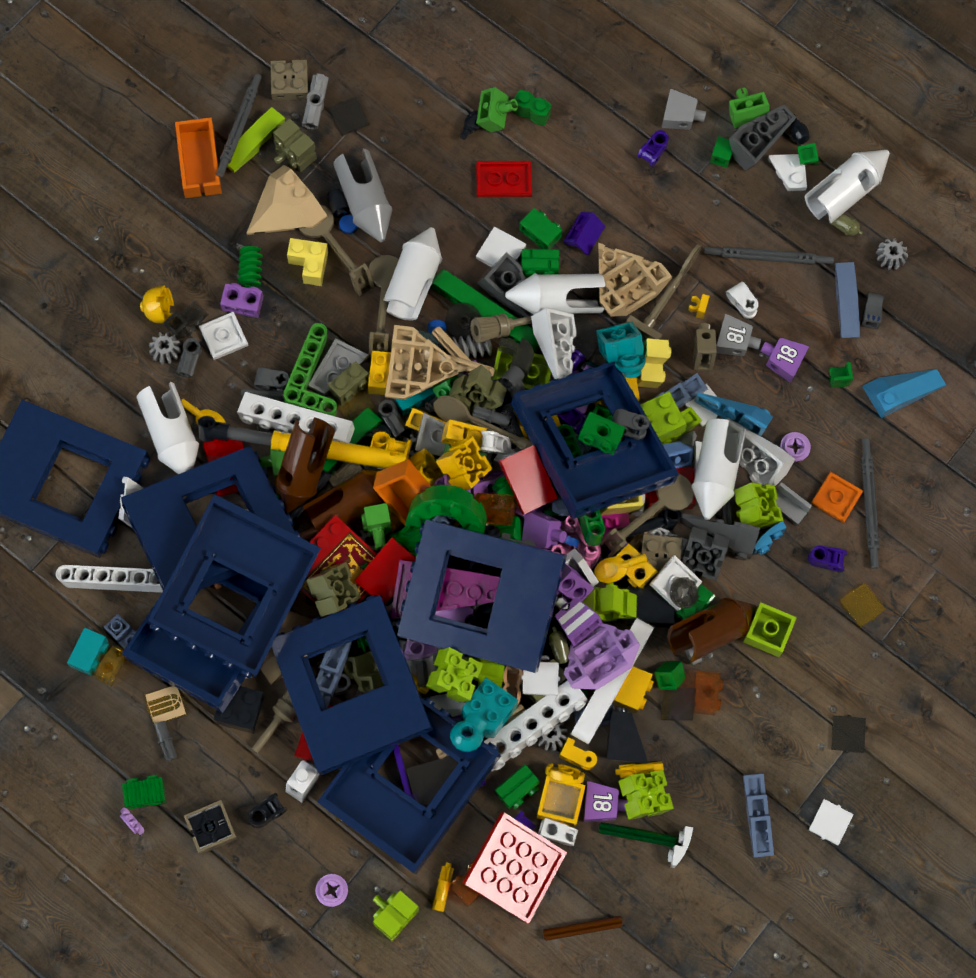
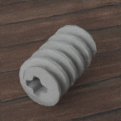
(470, 346)

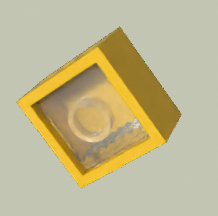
(561, 801)

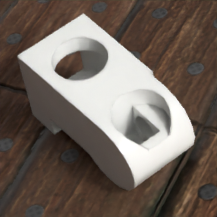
(557, 832)

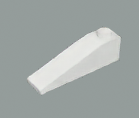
(555, 336)
(761, 458)

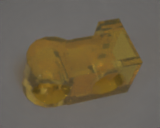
(110, 665)

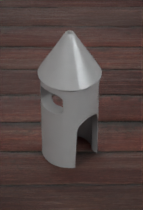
(366, 201)

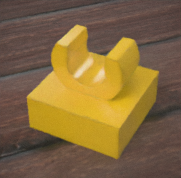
(701, 305)

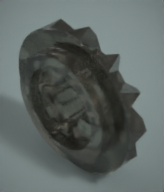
(676, 592)

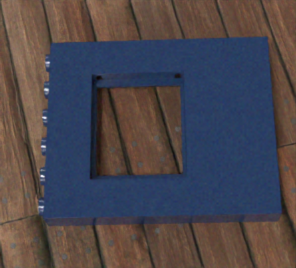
(27, 458)
(596, 477)
(166, 524)
(252, 549)
(520, 606)
(187, 668)
(367, 721)
(394, 818)

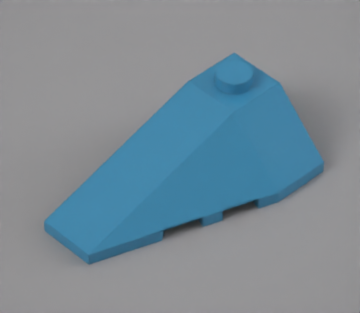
(898, 391)
(744, 414)

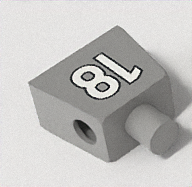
(736, 337)

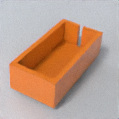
(198, 157)
(399, 486)

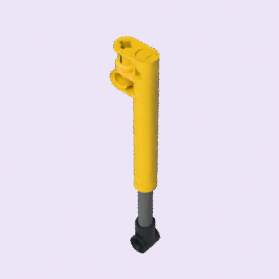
(381, 453)

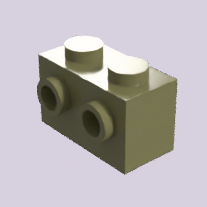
(348, 383)

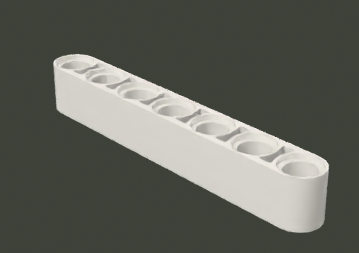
(113, 578)
(604, 696)

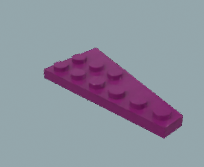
(458, 589)

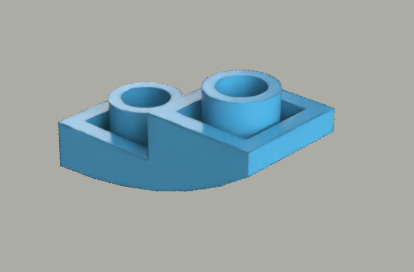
(765, 542)

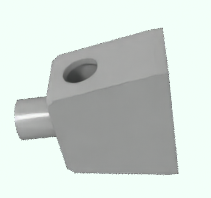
(681, 111)

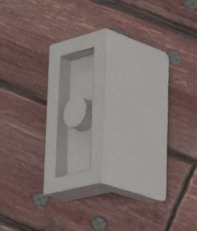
(791, 504)

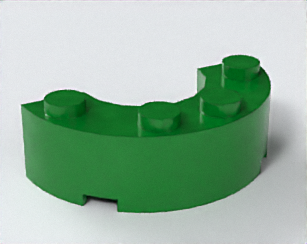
(447, 501)

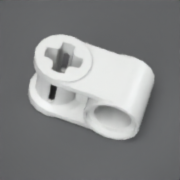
(741, 297)
(495, 443)

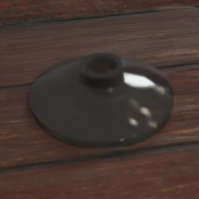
(454, 319)

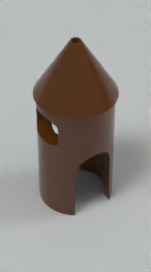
(303, 463)
(345, 500)
(729, 623)

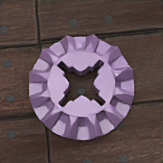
(801, 441)
(130, 820)
(322, 888)

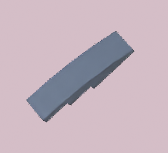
(847, 299)
(687, 391)
(331, 671)
(758, 815)

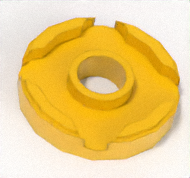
(565, 773)

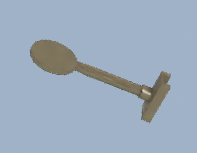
(381, 271)
(359, 275)
(646, 326)
(451, 408)
(673, 497)

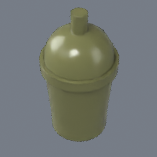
(847, 225)
(559, 646)

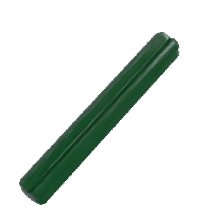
(637, 834)

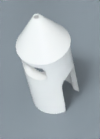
(847, 184)
(413, 275)
(551, 291)
(170, 435)
(717, 466)

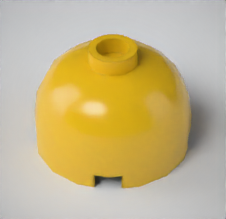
(157, 304)

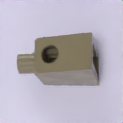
(704, 348)

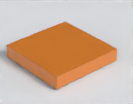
(836, 497)

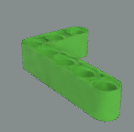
(305, 374)

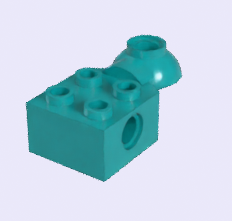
(625, 346)
(483, 715)

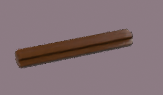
(582, 928)

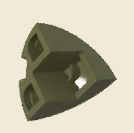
(364, 671)

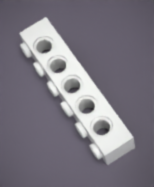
(253, 403)
(536, 713)

